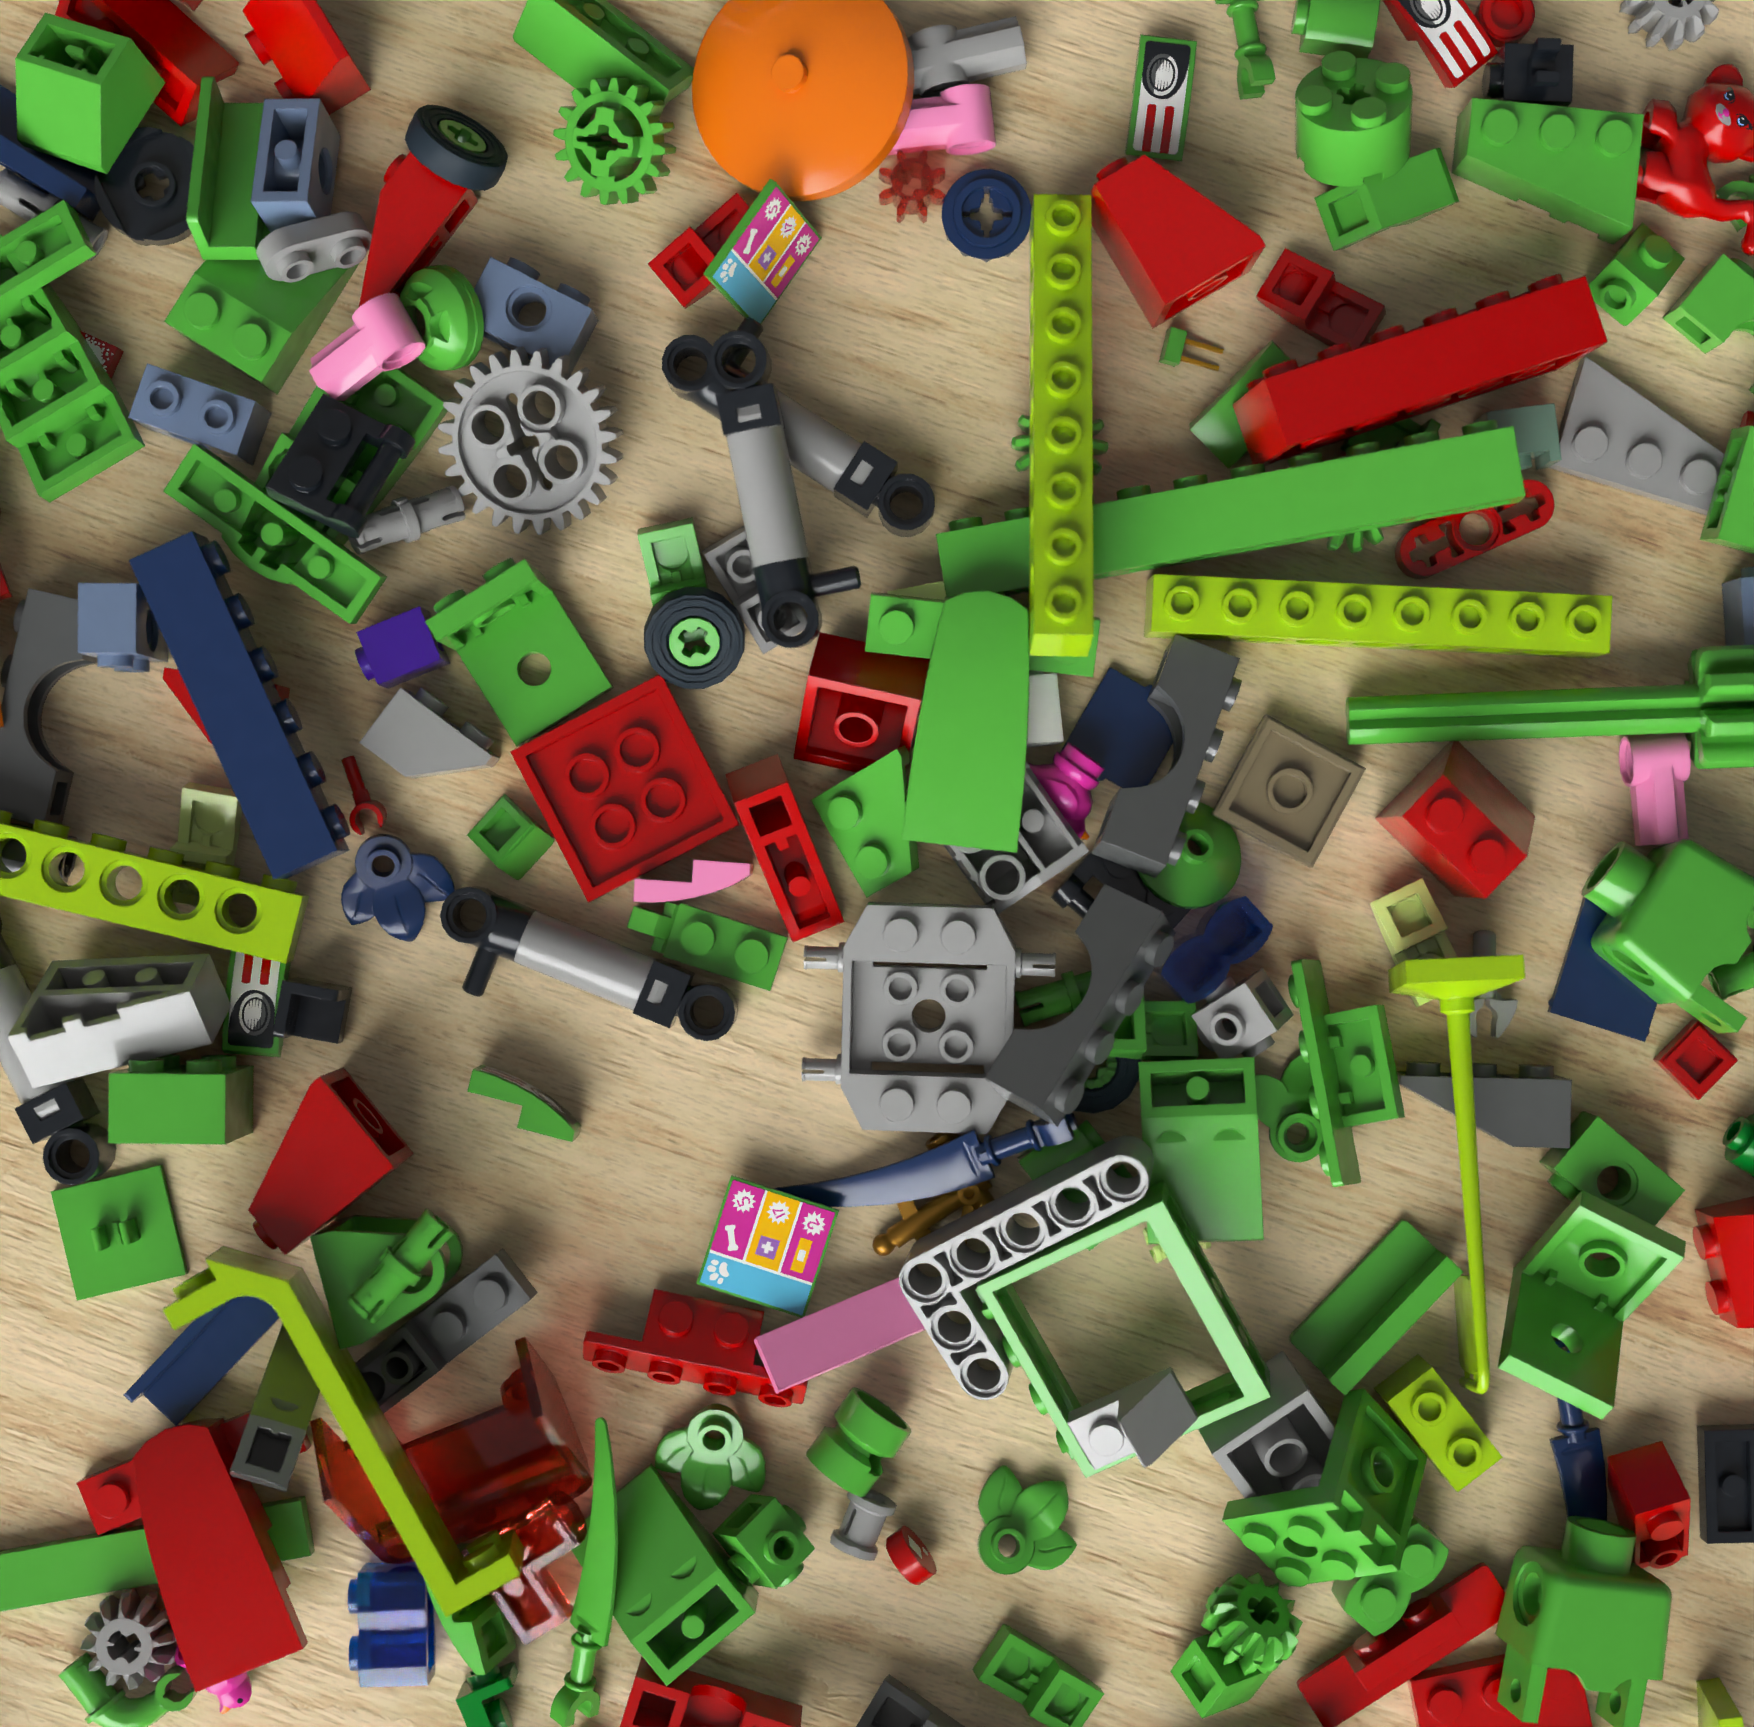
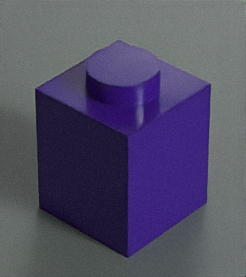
(399, 649)

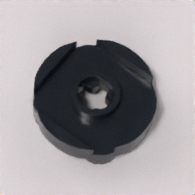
(118, 194)

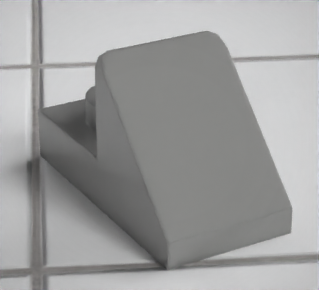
(1134, 1419)

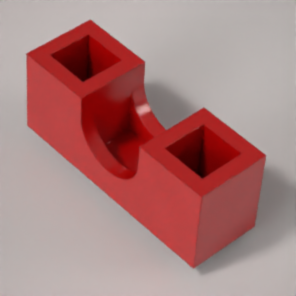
(702, 1702)

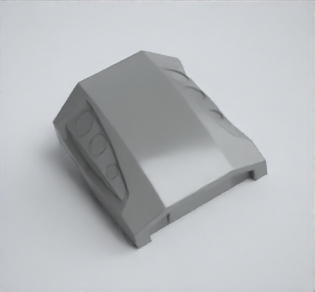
(1043, 850)

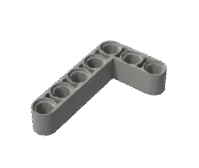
(1009, 1244)

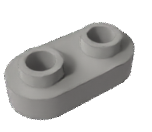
(314, 246)

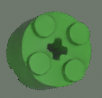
(1353, 119)

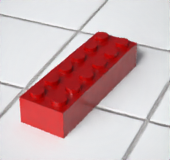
(1418, 369)

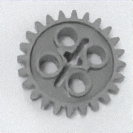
(485, 457)

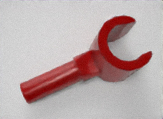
(361, 797)

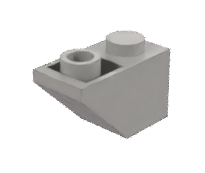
(423, 742)

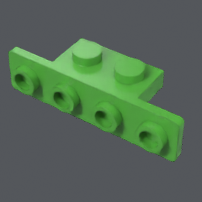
(1348, 1066)

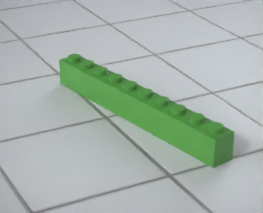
(1256, 508)

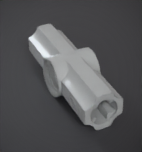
(956, 57)

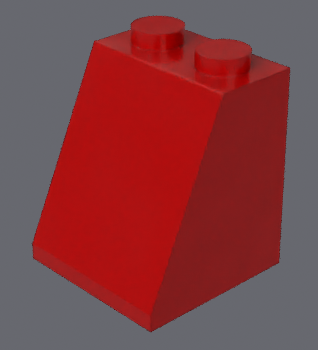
(1167, 237)
(1460, 823)
(325, 1163)

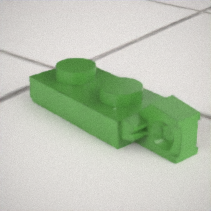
(712, 942)

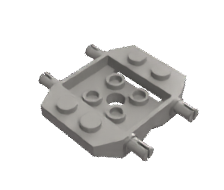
(881, 1022)

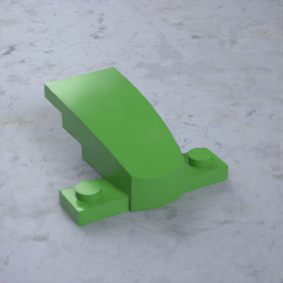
(52, 386)
(286, 542)
(971, 713)

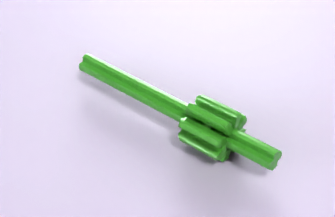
(1710, 708)

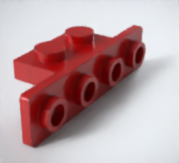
(695, 1344)
(1419, 1639)

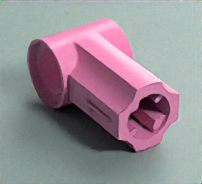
(953, 121)
(377, 342)
(1656, 774)

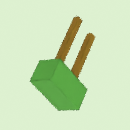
(1173, 348)

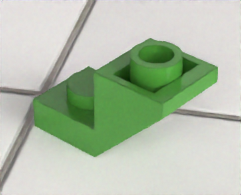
(1406, 197)

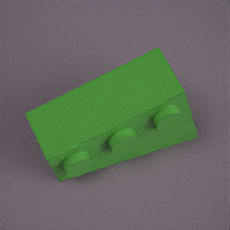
(1554, 157)

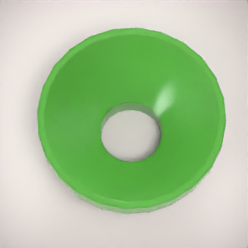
(450, 314)

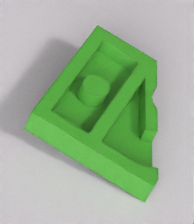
(868, 819)

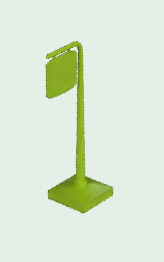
(1455, 986)

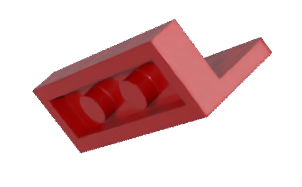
(169, 42)

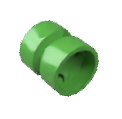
(858, 1442)

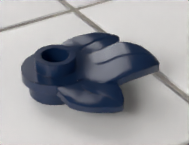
(397, 895)

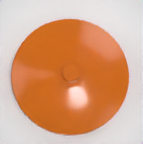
(803, 92)

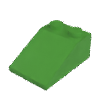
(255, 320)

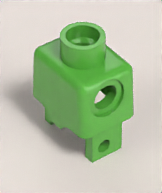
(1673, 923)
(1587, 1615)

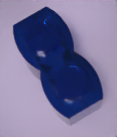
(1223, 937)
(394, 1626)

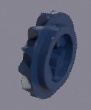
(1006, 198)

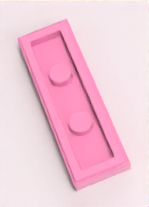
(837, 1335)

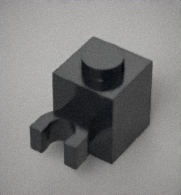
(1531, 73)

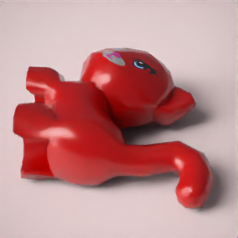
(1713, 129)

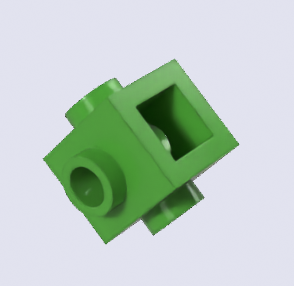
(764, 1542)

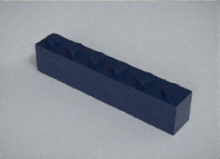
(240, 704)

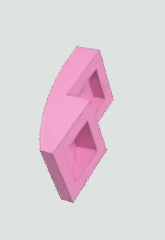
(706, 879)

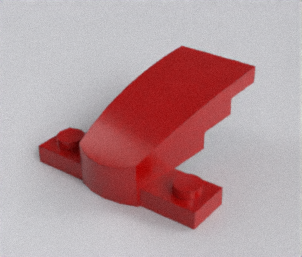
(205, 1546)

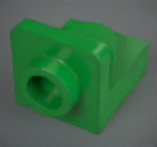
(478, 1701)

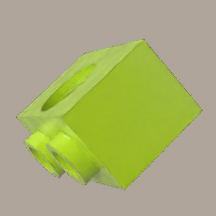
(1438, 1422)

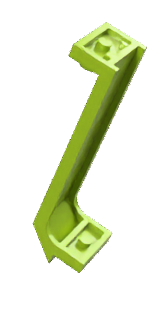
(450, 1576)

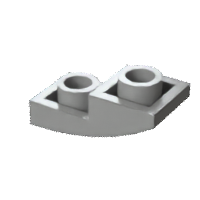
(734, 570)

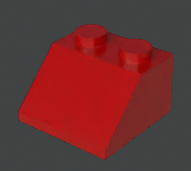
(304, 51)
(857, 704)
(1727, 1244)

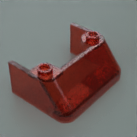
(473, 1469)

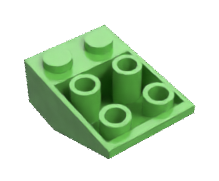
(1205, 1143)
(671, 1578)

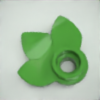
(1286, 1103)
(712, 1464)
(1029, 1517)

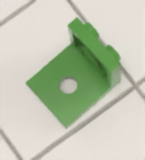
(502, 626)
(1582, 1300)
(1354, 1517)

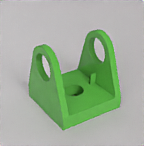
(350, 1252)

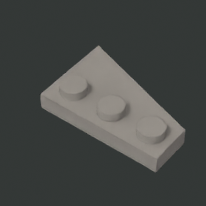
(1632, 444)

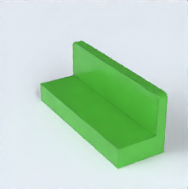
(598, 41)
(223, 177)
(1374, 1305)

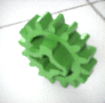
(628, 120)

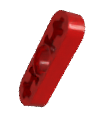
(1443, 560)

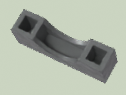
(45, 651)
(1189, 694)
(1049, 1065)

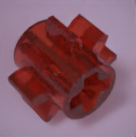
(902, 174)

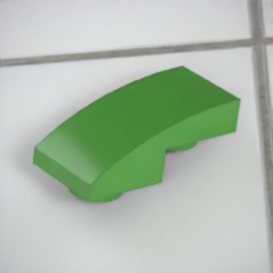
(1218, 424)

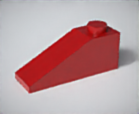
(411, 224)
(784, 847)

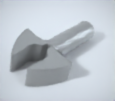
(1502, 1009)

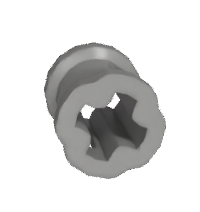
(863, 1525)

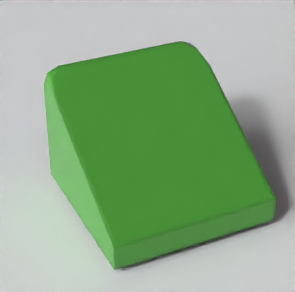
(511, 838)

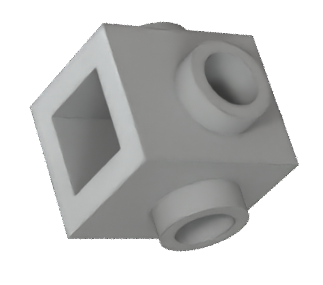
(1242, 1016)

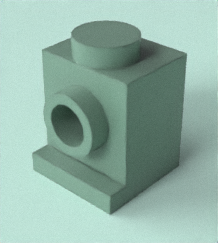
(1534, 432)

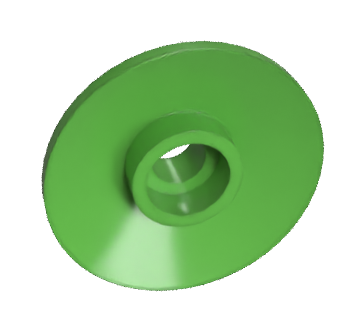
(1204, 878)

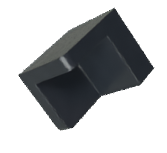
(312, 1010)

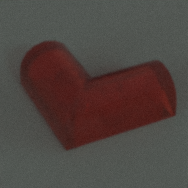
(547, 1532)

